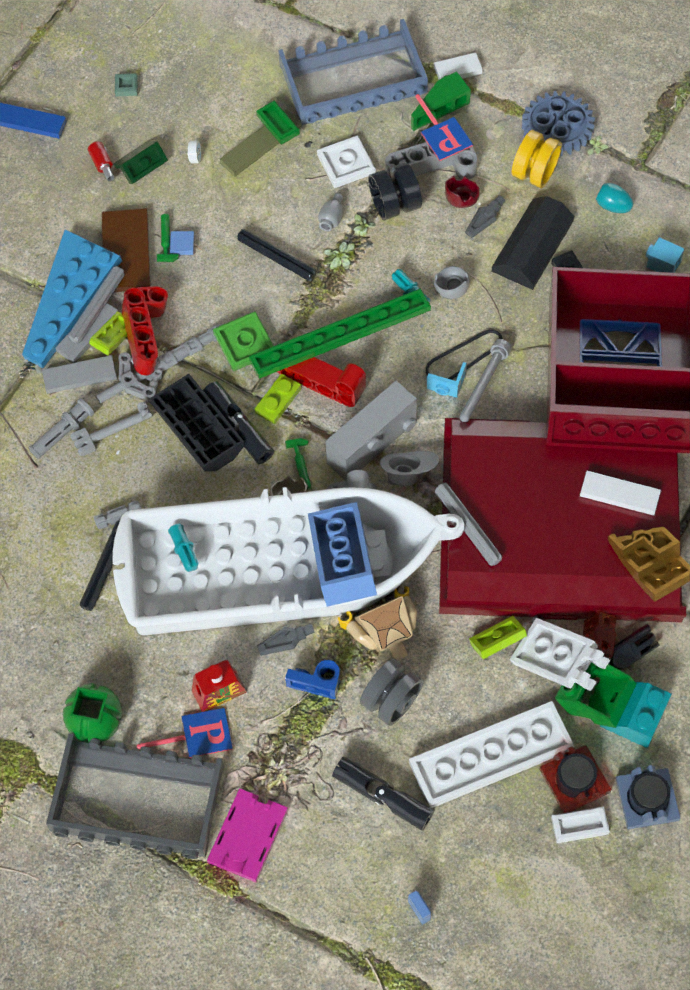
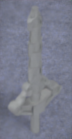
(131, 382)

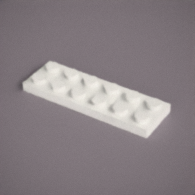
(490, 754)

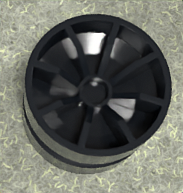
(395, 191)

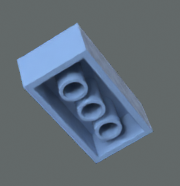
(341, 554)

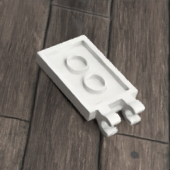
(558, 655)

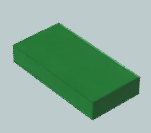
(277, 122)

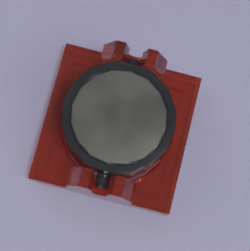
(575, 777)

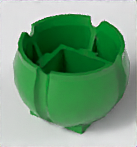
(87, 727)

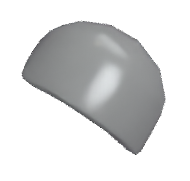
(452, 282)

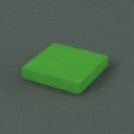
(241, 339)

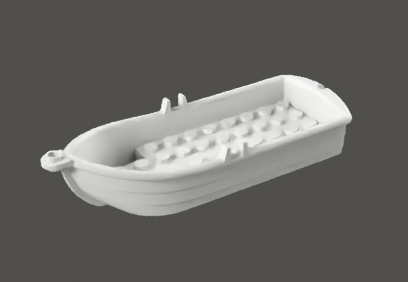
(260, 558)

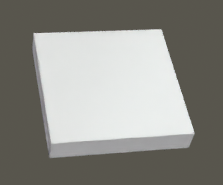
(346, 161)

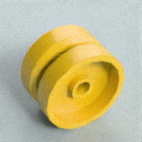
(536, 158)

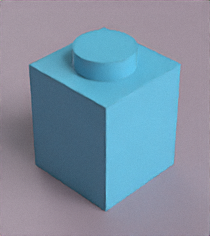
(664, 256)

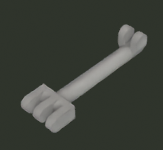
(85, 441)

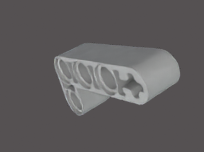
(423, 160)

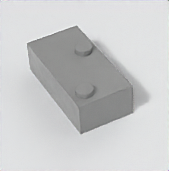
(371, 430)

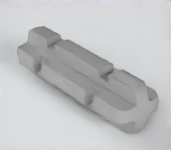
(114, 515)

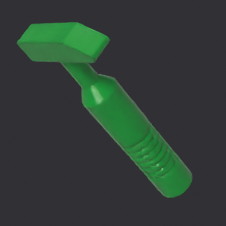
(165, 241)
(299, 459)

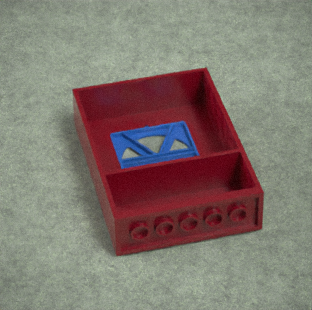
(616, 402)

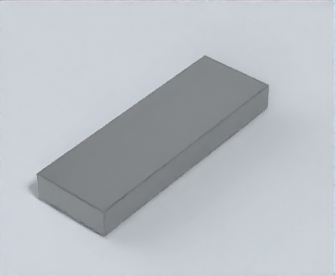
(74, 351)
(79, 374)

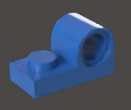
(315, 684)

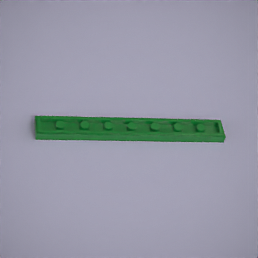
(339, 333)

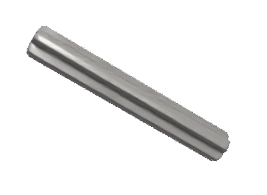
(96, 305)
(471, 527)

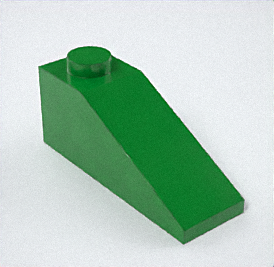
(444, 98)

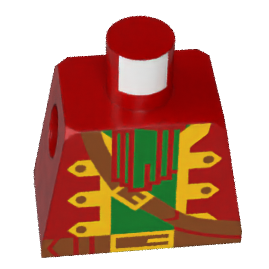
(216, 685)

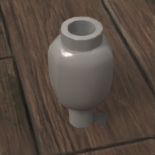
(331, 213)

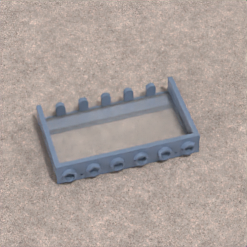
(354, 74)

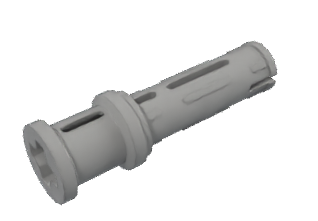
(69, 421)

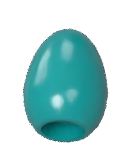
(614, 198)

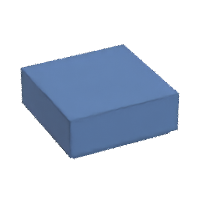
(182, 242)
(419, 907)

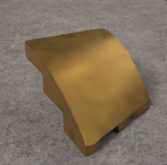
(652, 560)

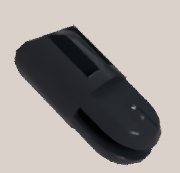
(633, 648)

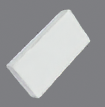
(465, 65)
(580, 824)

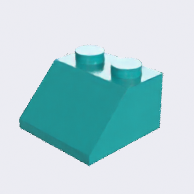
(642, 714)

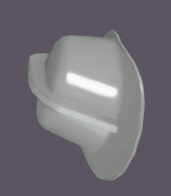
(408, 468)

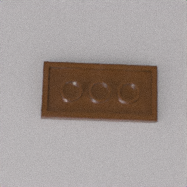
(128, 236)

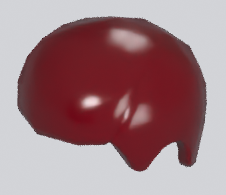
(461, 192)

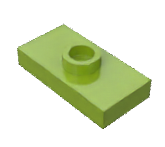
(110, 334)

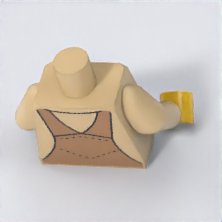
(385, 625)

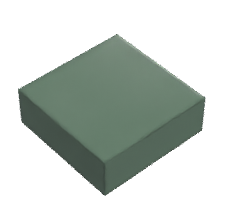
(126, 84)

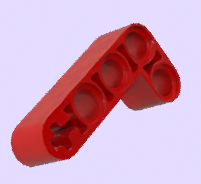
(137, 309)
(329, 380)

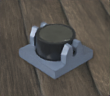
(648, 795)

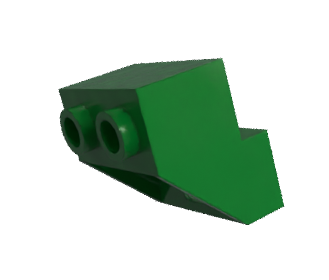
(604, 706)

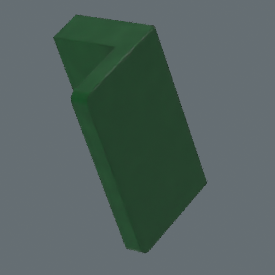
(141, 161)

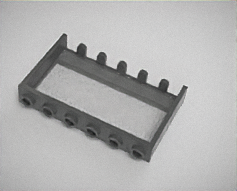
(135, 798)

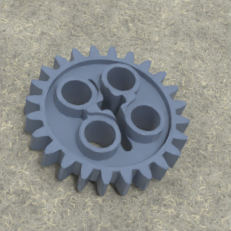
(560, 119)

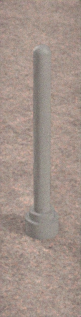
(499, 352)

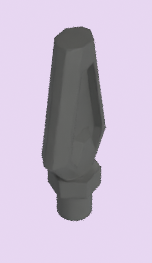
(484, 217)
(284, 639)

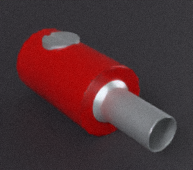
(101, 159)

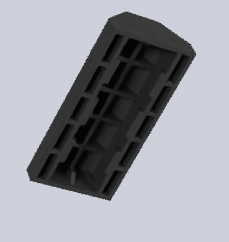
(534, 241)
(198, 424)

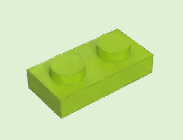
(277, 398)
(498, 637)

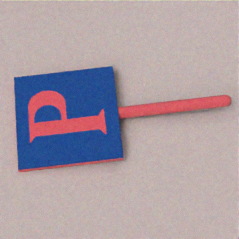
(445, 137)
(204, 733)

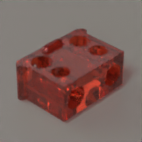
(599, 630)

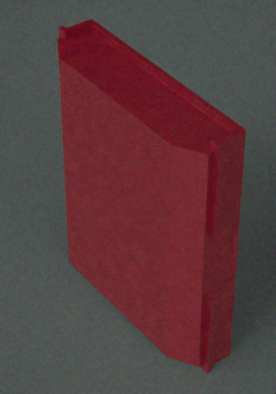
(548, 534)

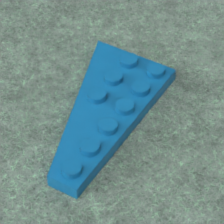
(71, 285)

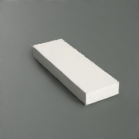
(620, 493)

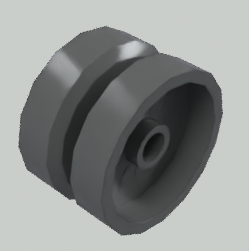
(391, 691)

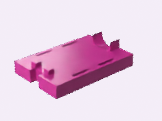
(247, 835)

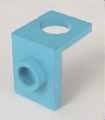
(447, 386)

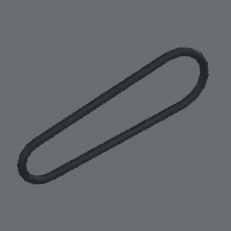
(461, 345)

